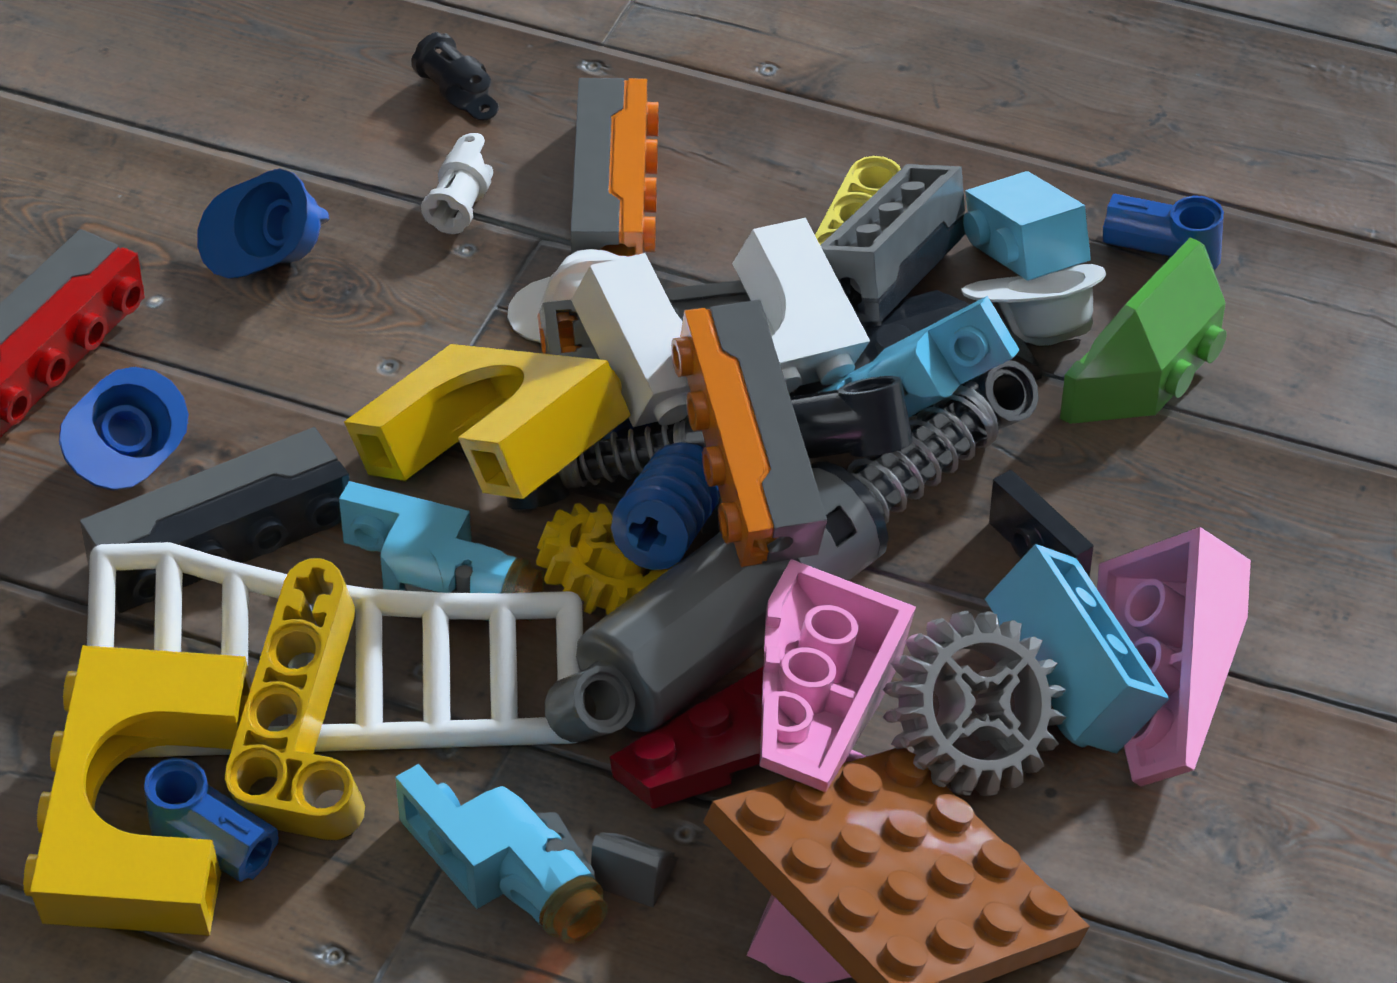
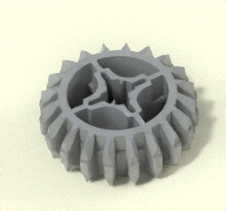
(1014, 736)

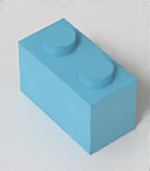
(1027, 225)

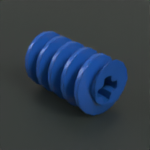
(664, 507)

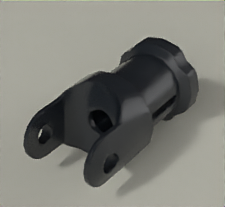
(459, 77)

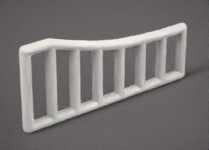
(370, 605)

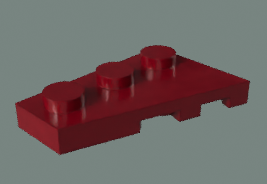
(696, 748)

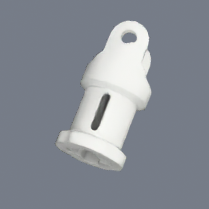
(462, 182)

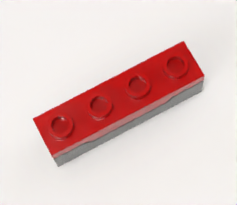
(61, 317)

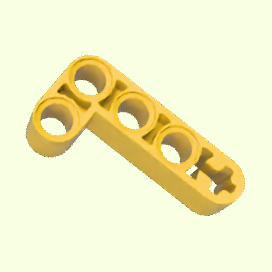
(306, 695)

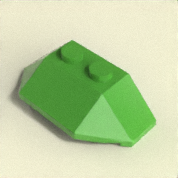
(1151, 343)

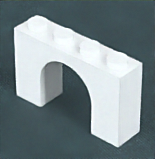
(778, 264)

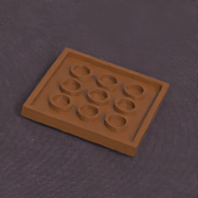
(896, 875)

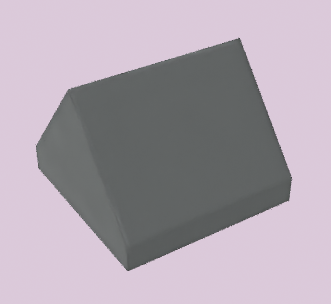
(631, 867)

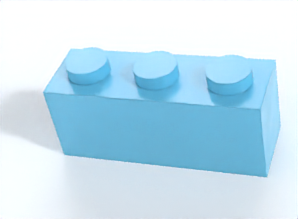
(1104, 675)

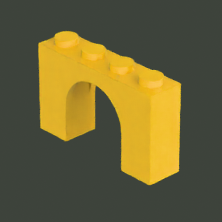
(509, 409)
(116, 708)

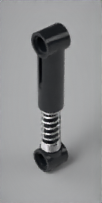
(856, 419)

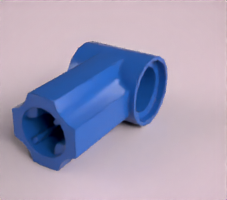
(1164, 226)
(238, 836)

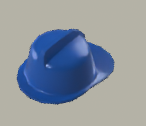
(259, 225)
(124, 428)

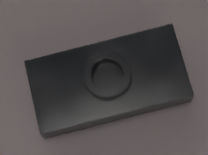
(1030, 520)

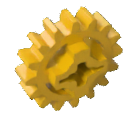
(594, 564)

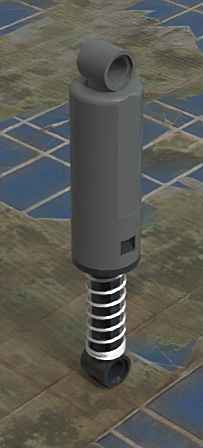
(711, 612)

